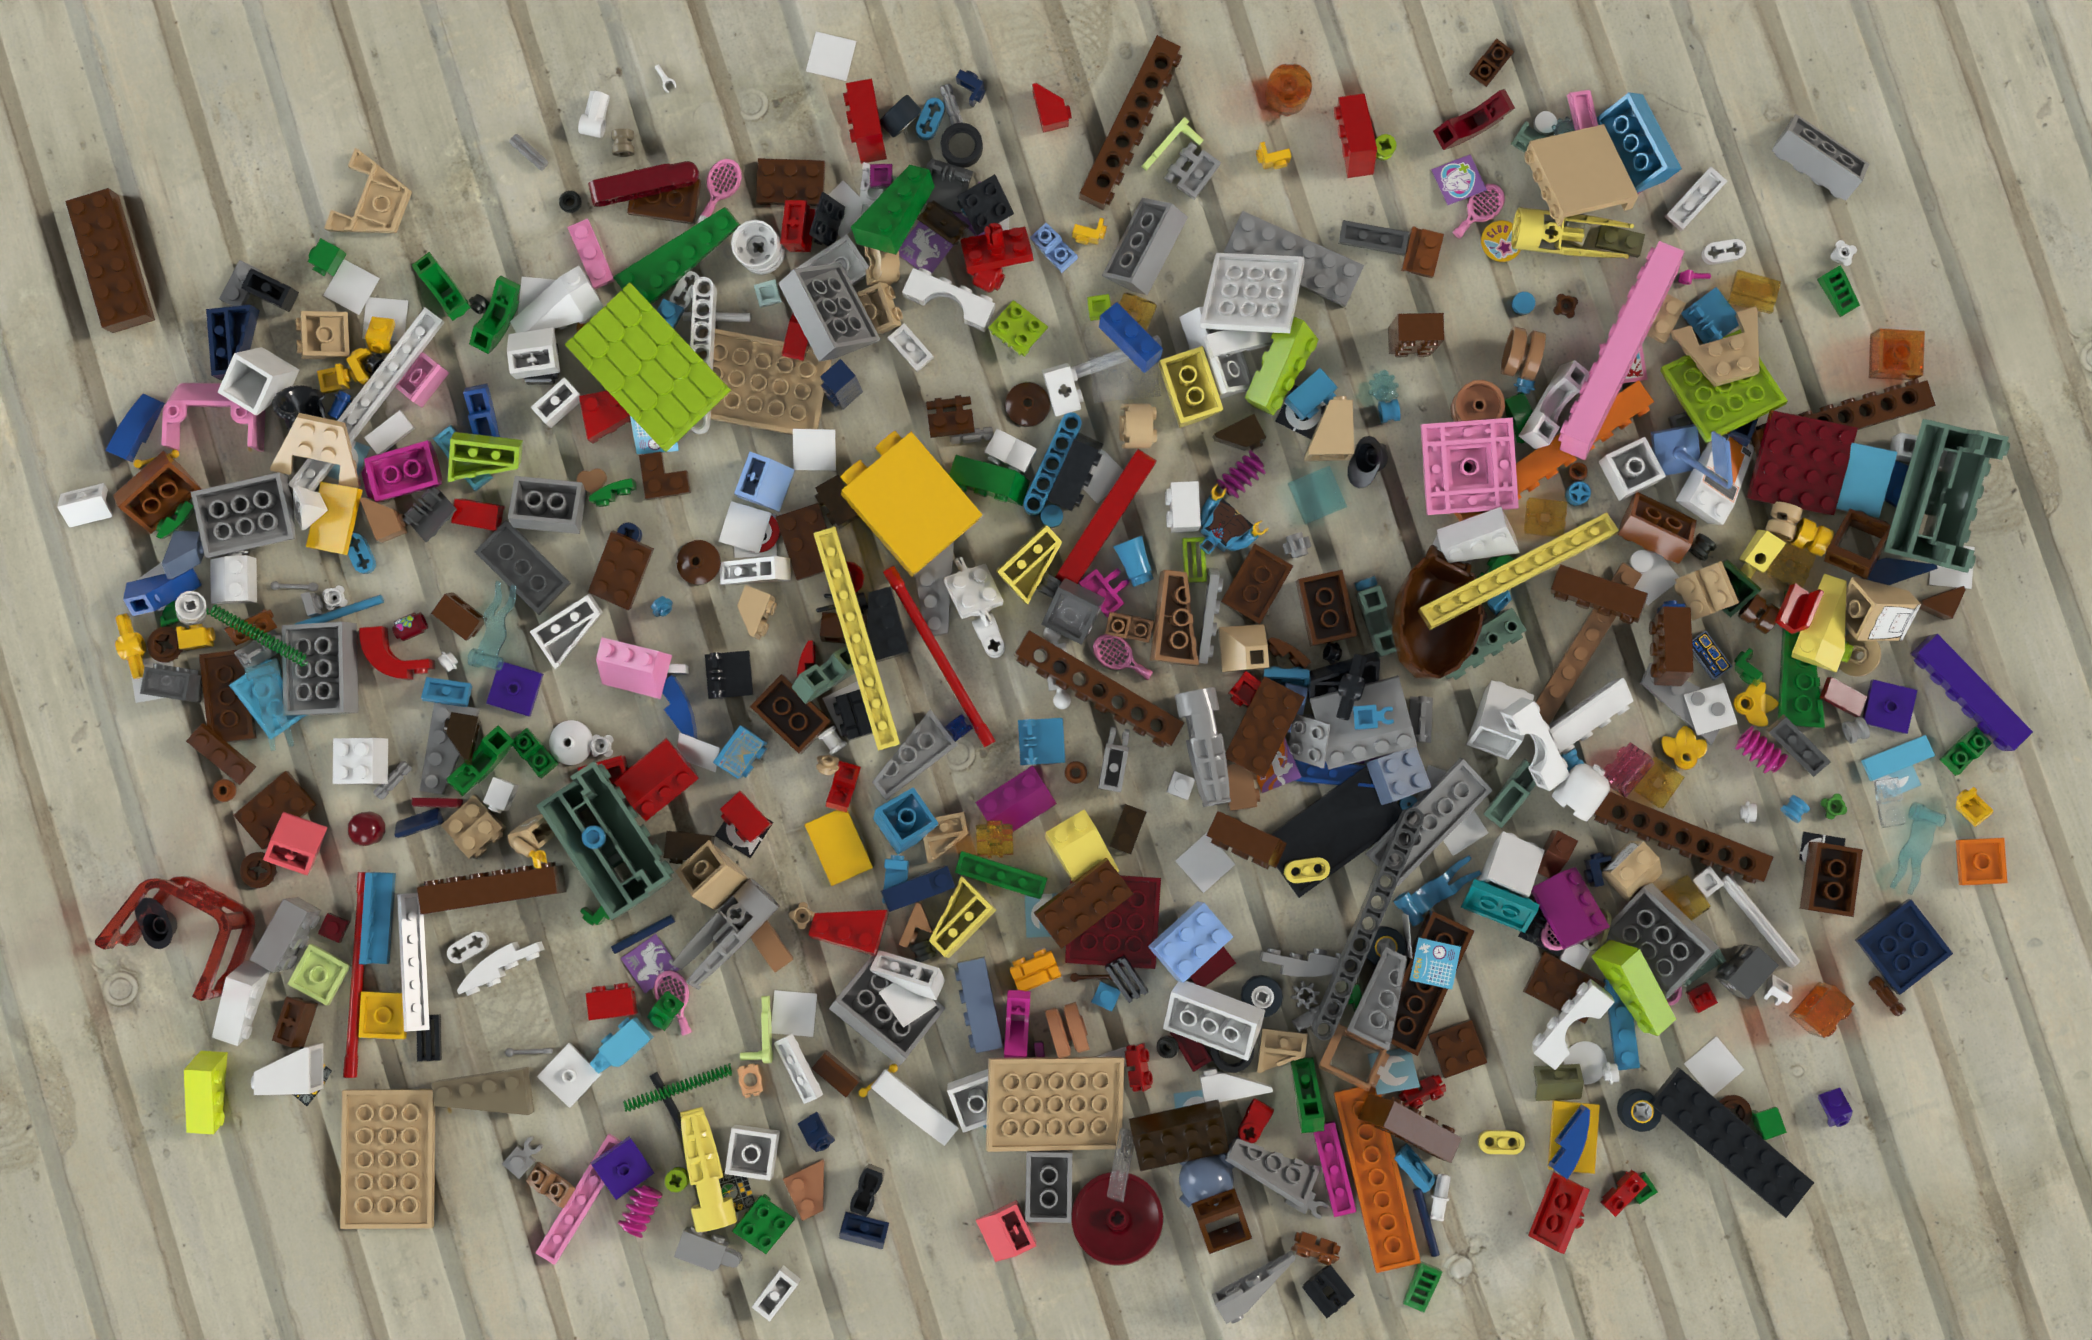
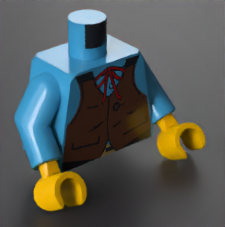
(1225, 525)

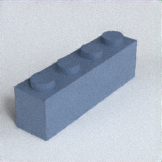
(980, 1005)

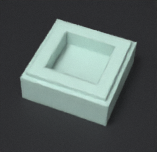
(767, 293)

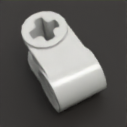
(988, 635)

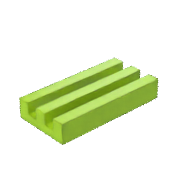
(1195, 579)

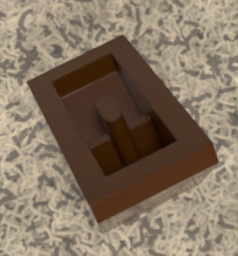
(1943, 604)

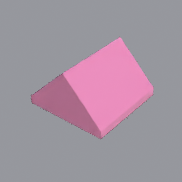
(422, 380)

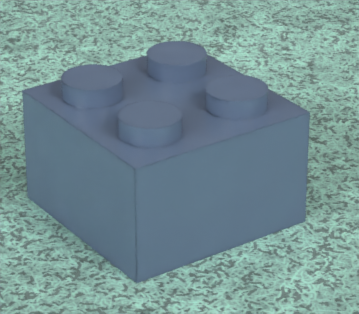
(1398, 775)

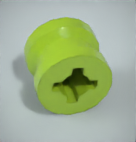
(1383, 152)
(681, 1177)

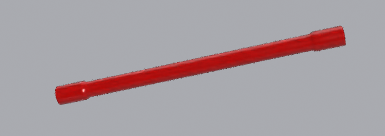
(898, 586)
(351, 1058)

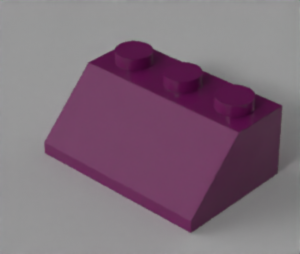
(1017, 800)
(1569, 908)

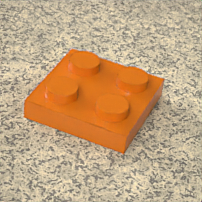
(1981, 861)

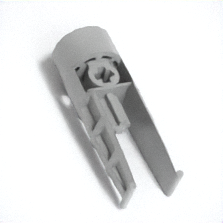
(1205, 745)
(729, 928)

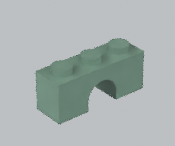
(1376, 620)
(820, 679)

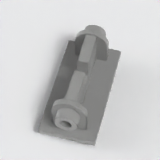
(255, 653)
(1421, 717)

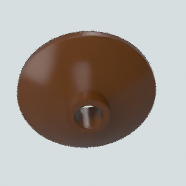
(1029, 415)
(706, 569)

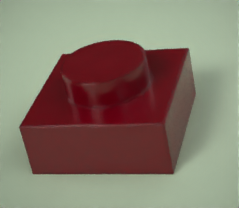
(333, 927)

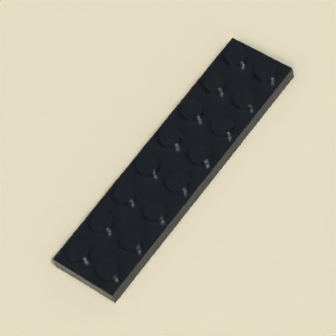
(1731, 1142)

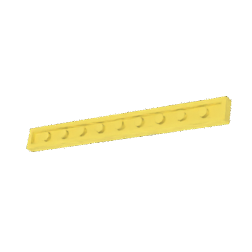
(1517, 571)
(856, 638)

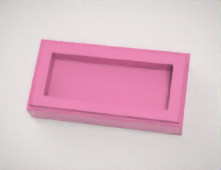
(1582, 109)

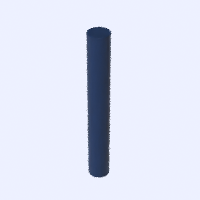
(642, 934)
(1426, 1222)

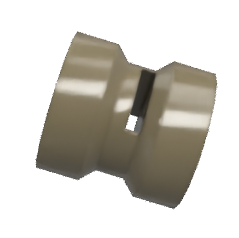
(622, 142)

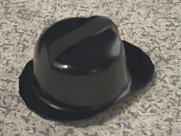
(1366, 461)
(155, 923)

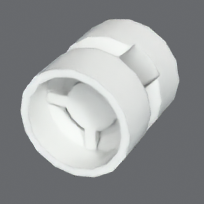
(191, 608)

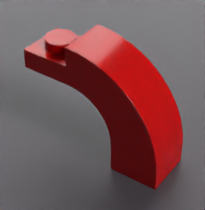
(378, 652)

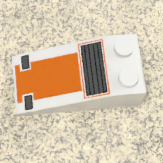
(1708, 498)

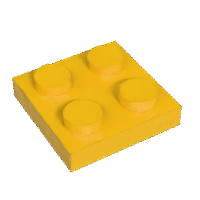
(381, 1015)

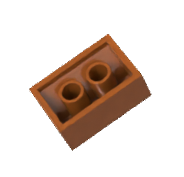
(156, 491)
(1657, 528)

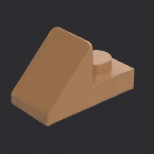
(917, 919)

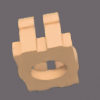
(747, 1091)

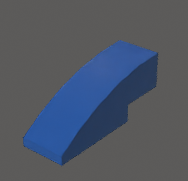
(481, 410)
(135, 427)
(680, 707)
(1572, 1142)

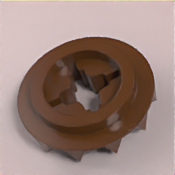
(156, 650)
(251, 877)
(1743, 1108)

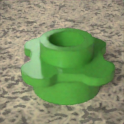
(1840, 808)

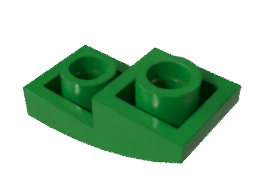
(1520, 410)
(607, 493)
(169, 525)
(1965, 751)
(534, 753)

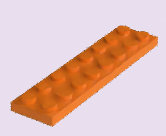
(1377, 1184)

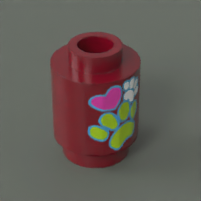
(409, 626)

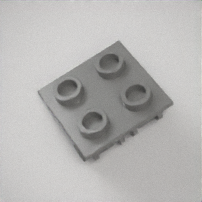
(1309, 740)

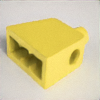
(1766, 546)

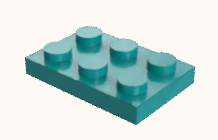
(1500, 905)

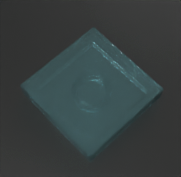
(1317, 495)

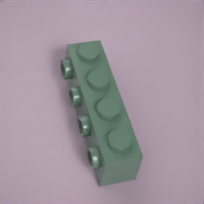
(1492, 637)

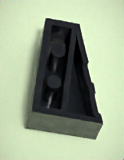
(1076, 472)
(885, 626)
(1328, 678)

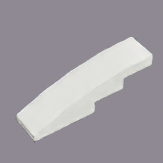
(1236, 341)
(914, 1107)

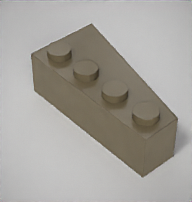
(493, 1091)

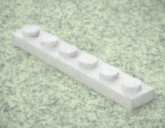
(413, 963)

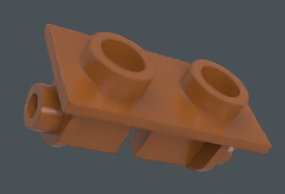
(261, 620)
(1324, 1252)

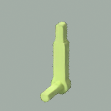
(1181, 127)
(766, 1053)

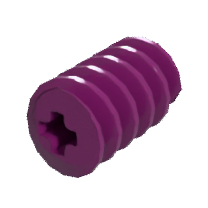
(1241, 475)

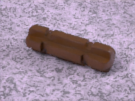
(1887, 996)

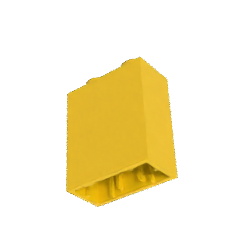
(909, 501)

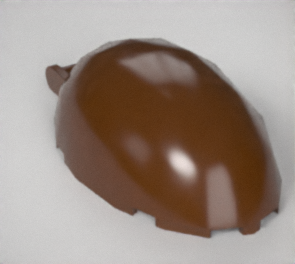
(1445, 647)

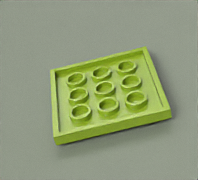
(1722, 406)

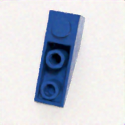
(157, 591)

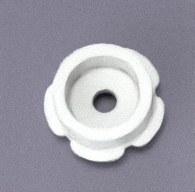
(448, 661)
(1748, 812)
(1610, 1073)

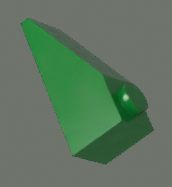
(1307, 1095)

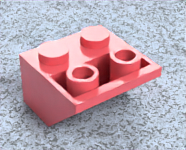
(295, 843)
(1006, 1232)

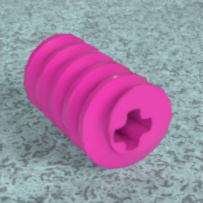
(1761, 750)
(640, 1210)

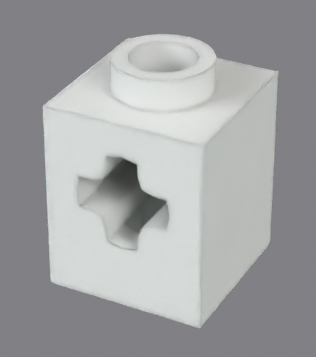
(500, 794)

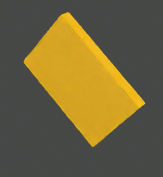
(335, 527)
(838, 846)
(1561, 1114)

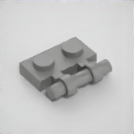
(1197, 175)

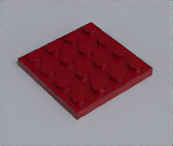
(1802, 462)
(1123, 930)

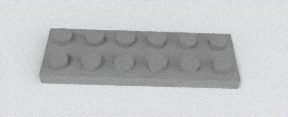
(1324, 270)
(1443, 810)

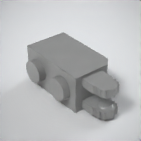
(1114, 762)
(706, 1250)

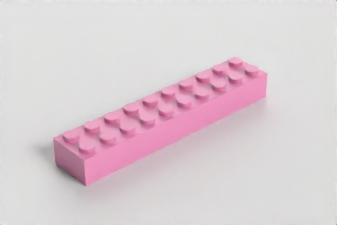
(1620, 350)

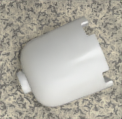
(1583, 790)

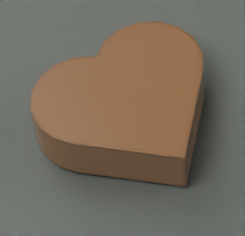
(592, 480)

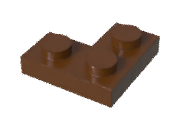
(657, 482)

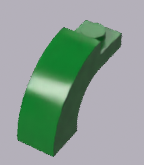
(441, 286)
(497, 318)
(485, 759)

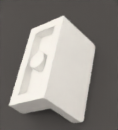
(85, 505)

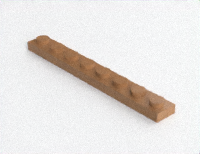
(1580, 651)

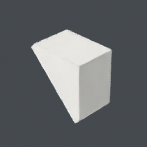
(307, 506)

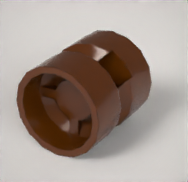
(1765, 619)

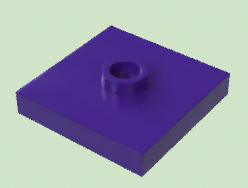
(515, 689)
(1889, 706)
(622, 1167)

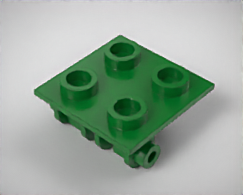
(763, 1224)

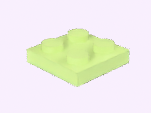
(319, 974)

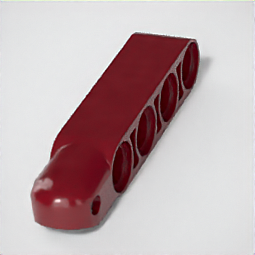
(642, 183)

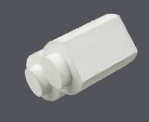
(1010, 452)

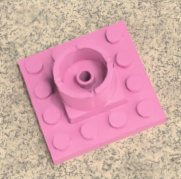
(1487, 450)

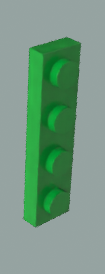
(1001, 875)

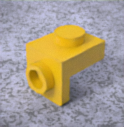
(1275, 159)
(1088, 235)
(380, 334)
(357, 367)
(334, 379)
(1972, 806)

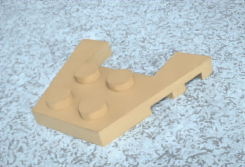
(380, 203)
(1725, 358)
(321, 441)

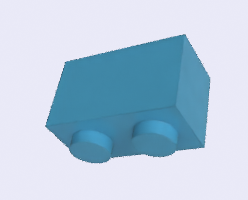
(1311, 394)

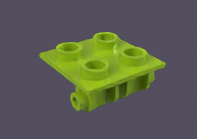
(1018, 328)

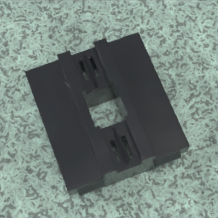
(1324, 1303)

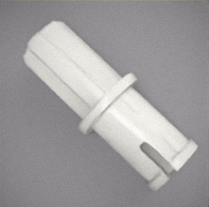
(1440, 1197)

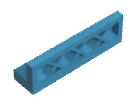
(377, 918)

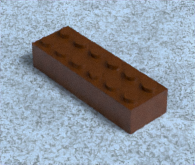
(110, 260)
(486, 889)
(1422, 1001)

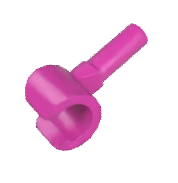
(1687, 276)

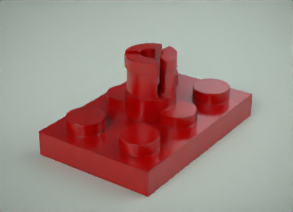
(996, 248)
(1559, 1213)

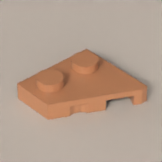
(807, 1189)

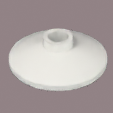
(580, 742)

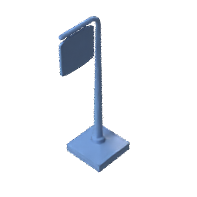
(1679, 452)

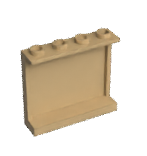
(1580, 172)

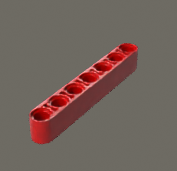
(1106, 517)

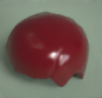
(366, 828)

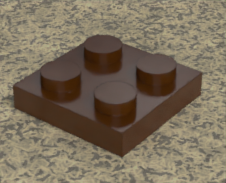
(1457, 1048)

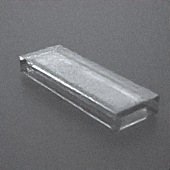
(1121, 1165)

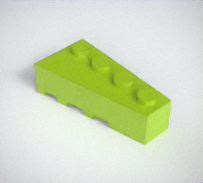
(1281, 367)
(1635, 985)

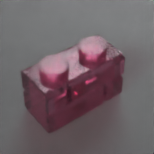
(1628, 769)

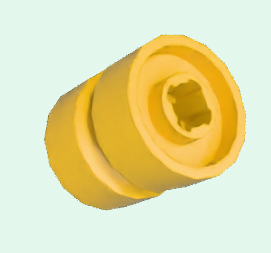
(1814, 538)

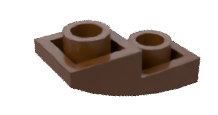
(1491, 62)
(1280, 648)

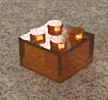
(1896, 354)
(1822, 1010)

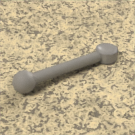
(312, 586)
(510, 1052)

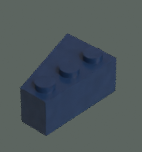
(228, 333)

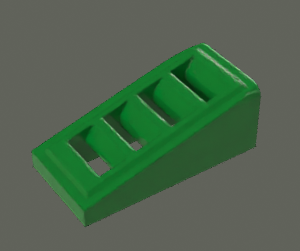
(1828, 288)
(1433, 1282)

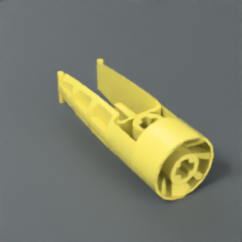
(1530, 229)
(704, 1172)

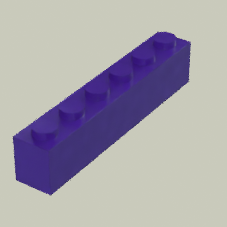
(1971, 693)

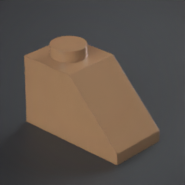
(383, 520)

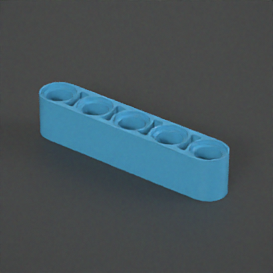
(1046, 473)

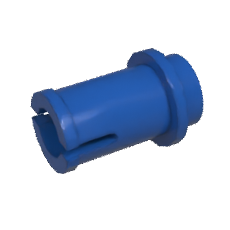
(339, 404)

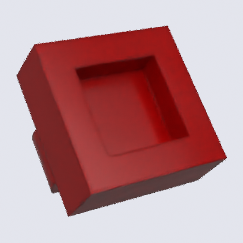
(1701, 997)

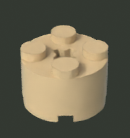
(1137, 426)

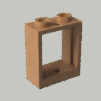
(1373, 1077)

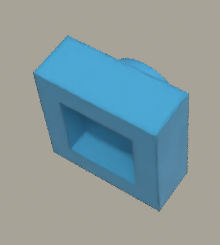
(1498, 602)
(1106, 996)

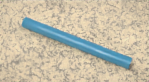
(329, 616)

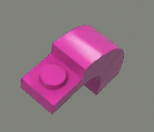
(1017, 1024)

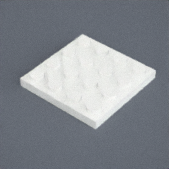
(1252, 292)

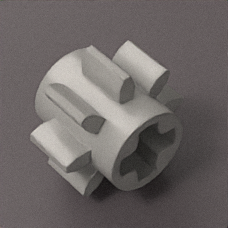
(1297, 545)
(1310, 998)

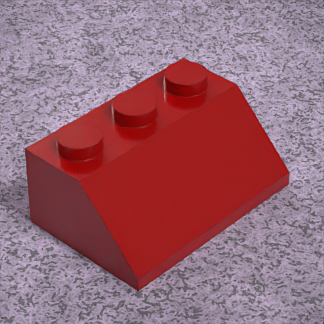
(656, 779)

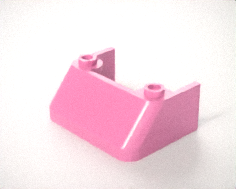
(206, 395)

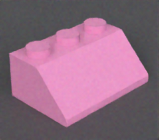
(632, 667)

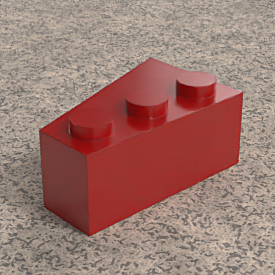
(602, 415)
(850, 929)

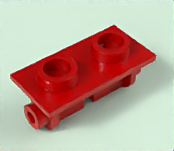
(1141, 1075)
(1430, 1090)
(1629, 1186)

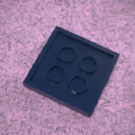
(1904, 946)

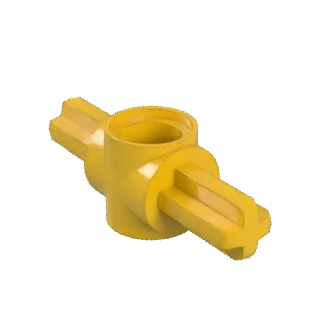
(130, 645)

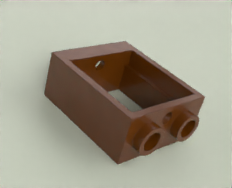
(1848, 560)
(1227, 1205)

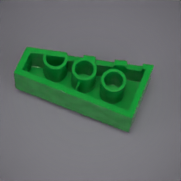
(895, 211)

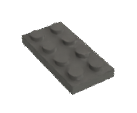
(522, 565)

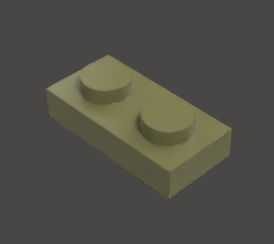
(1620, 240)

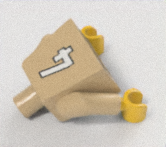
(531, 836)

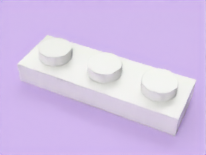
(1695, 199)
(798, 1068)

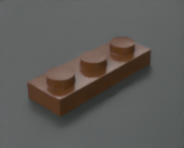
(221, 753)

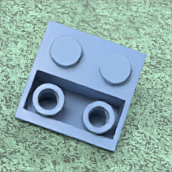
(764, 481)

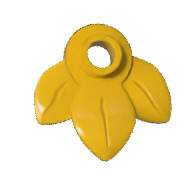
(1757, 704)
(1684, 744)

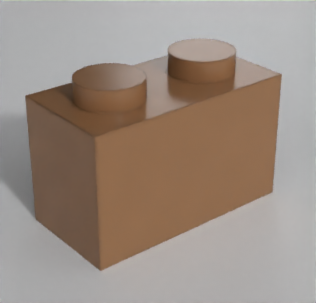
(1242, 788)

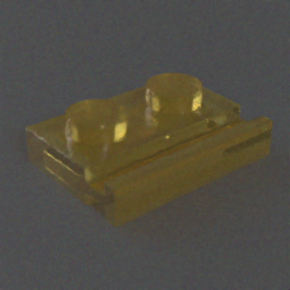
(1754, 291)

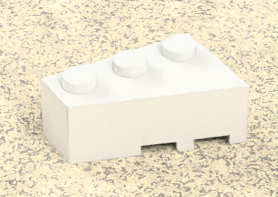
(1478, 537)
(564, 630)
(240, 1002)

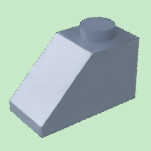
(182, 553)

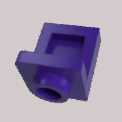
(1836, 1107)

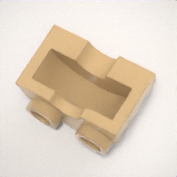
(882, 268)

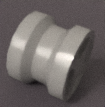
(1855, 730)

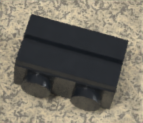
(270, 290)
(853, 715)

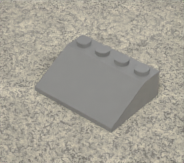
(828, 310)
(244, 514)
(329, 678)
(1353, 745)
(1665, 937)
(871, 1017)

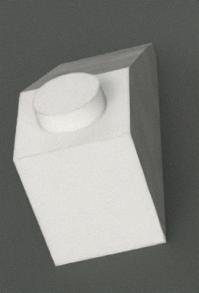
(755, 570)
(909, 974)
(1228, 1086)

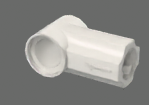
(593, 121)

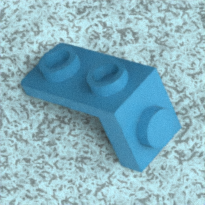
(895, 871)

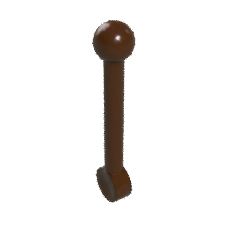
(1075, 977)

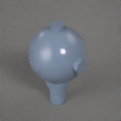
(1205, 1178)

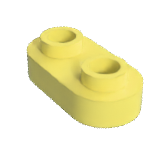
(1306, 870)
(1500, 1142)

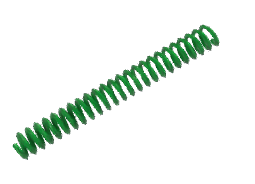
(224, 615)
(714, 1076)

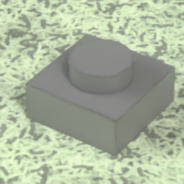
(312, 604)

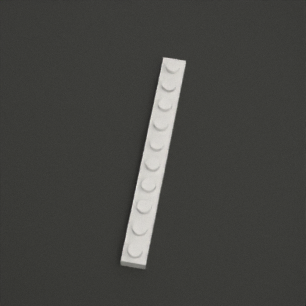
(375, 391)

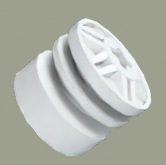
(746, 242)

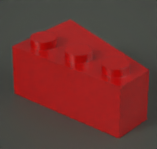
(865, 120)
(1356, 135)

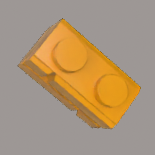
(1035, 971)

